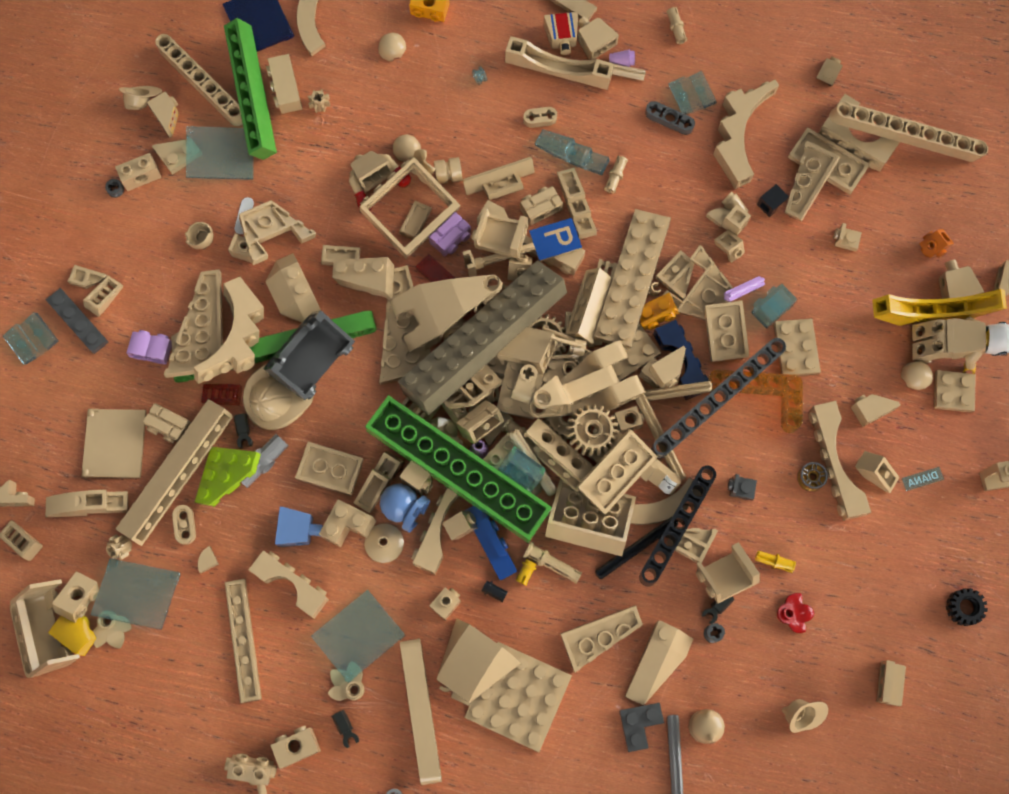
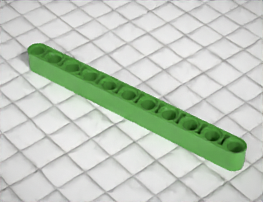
(353, 325)

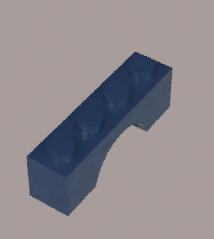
(670, 338)

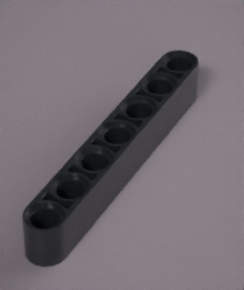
(676, 534)

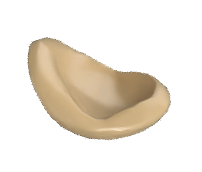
(270, 402)

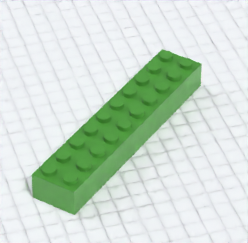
(458, 469)

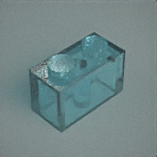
(774, 305)
(522, 469)

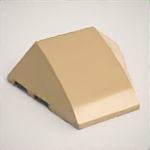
(473, 662)

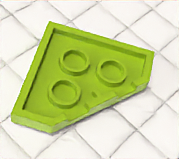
(224, 472)

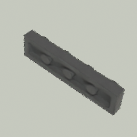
(77, 321)

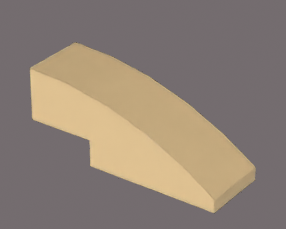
(378, 481)

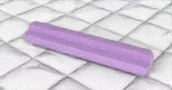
(744, 289)

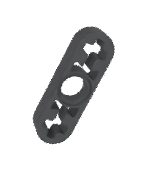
(673, 124)

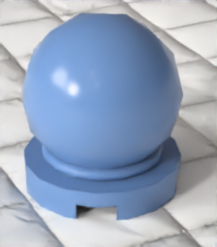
(401, 504)

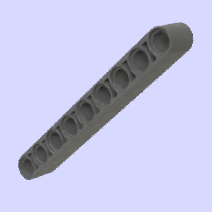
(725, 391)

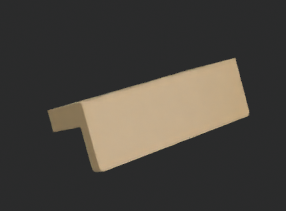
(589, 305)

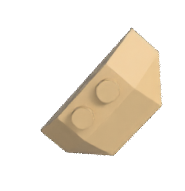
(291, 289)
(467, 395)

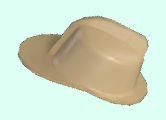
(137, 97)
(805, 715)

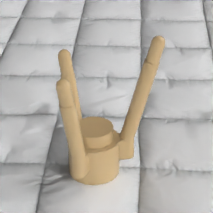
(576, 345)

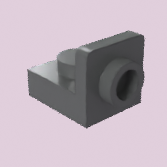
(742, 487)

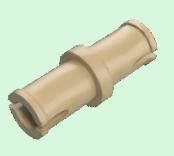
(676, 25)
(616, 174)

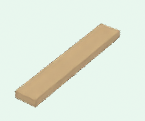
(243, 641)

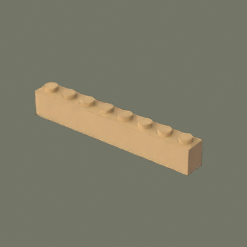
(174, 472)

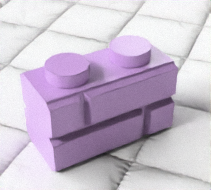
(450, 234)

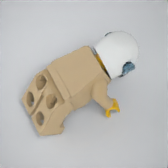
(959, 339)

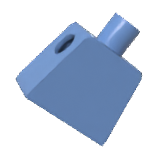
(295, 528)

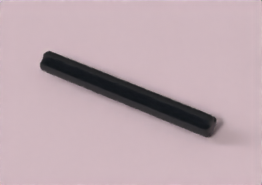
(633, 550)

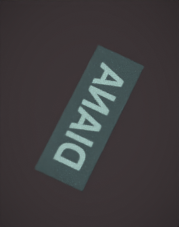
(922, 478)

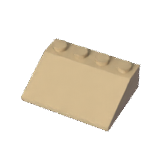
(581, 523)

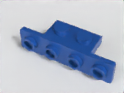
(492, 544)

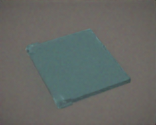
(217, 153)
(135, 594)
(357, 636)

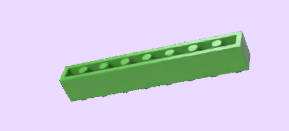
(250, 89)

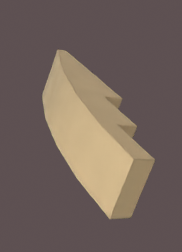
(576, 203)

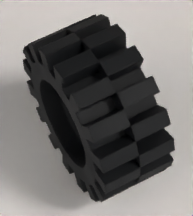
(975, 599)

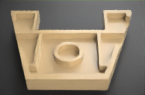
(266, 223)
(707, 290)

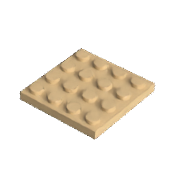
(522, 701)

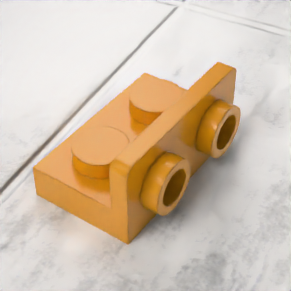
(658, 310)

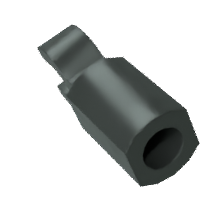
(242, 429)
(717, 609)
(344, 727)

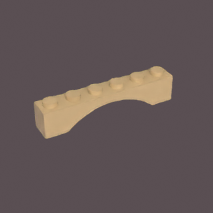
(589, 72)
(566, 263)
(850, 499)
(430, 554)

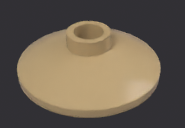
(388, 552)

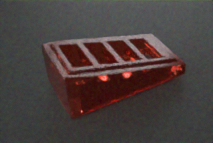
(235, 400)

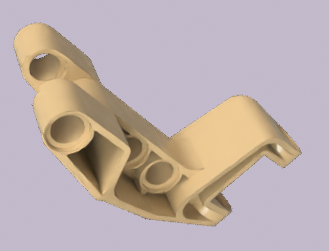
(441, 305)
(590, 384)

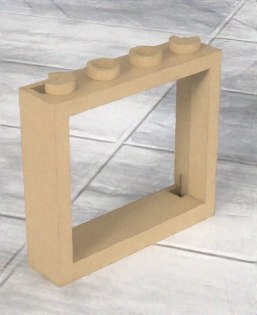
(393, 179)

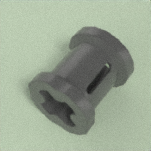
(712, 639)

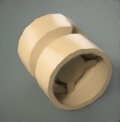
(448, 170)

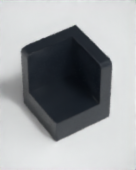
(772, 200)

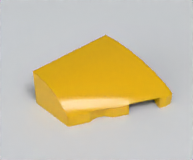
(74, 636)

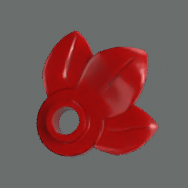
(797, 612)

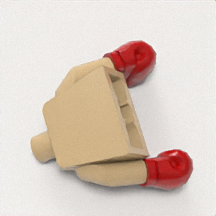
(370, 171)

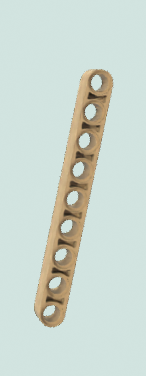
(968, 149)

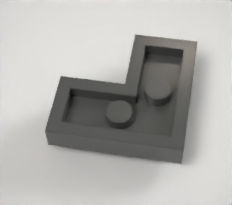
(635, 720)

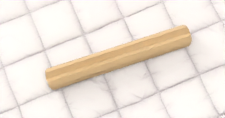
(678, 391)
(520, 443)

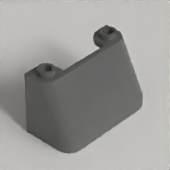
(309, 354)

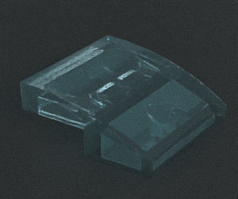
(692, 93)
(30, 338)

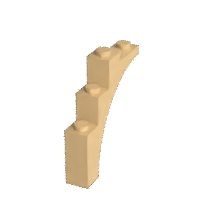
(731, 151)
(244, 334)

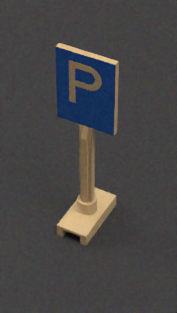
(547, 241)

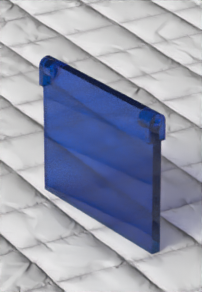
(266, 19)

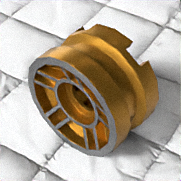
(812, 468)

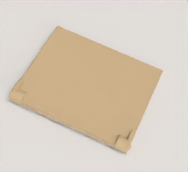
(113, 443)

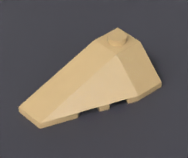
(661, 657)

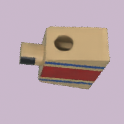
(562, 31)

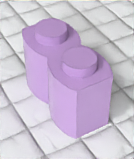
(149, 347)

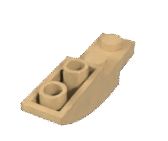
(86, 502)

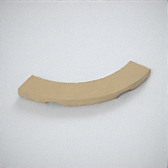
(306, 25)
(659, 511)

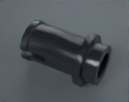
(494, 591)

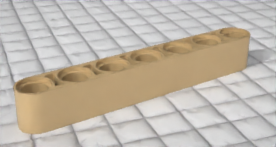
(196, 73)
(420, 712)

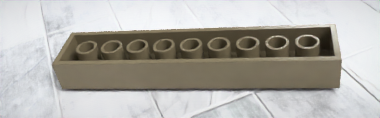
(482, 337)

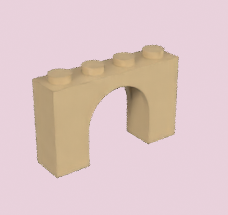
(874, 153)

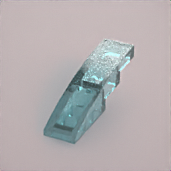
(571, 152)

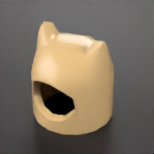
(706, 726)

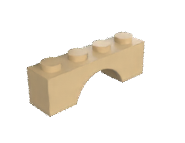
(309, 599)

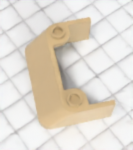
(32, 620)

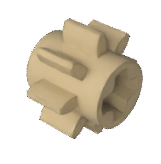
(319, 101)
(118, 547)

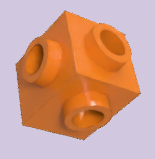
(935, 244)

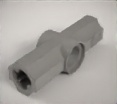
(269, 454)

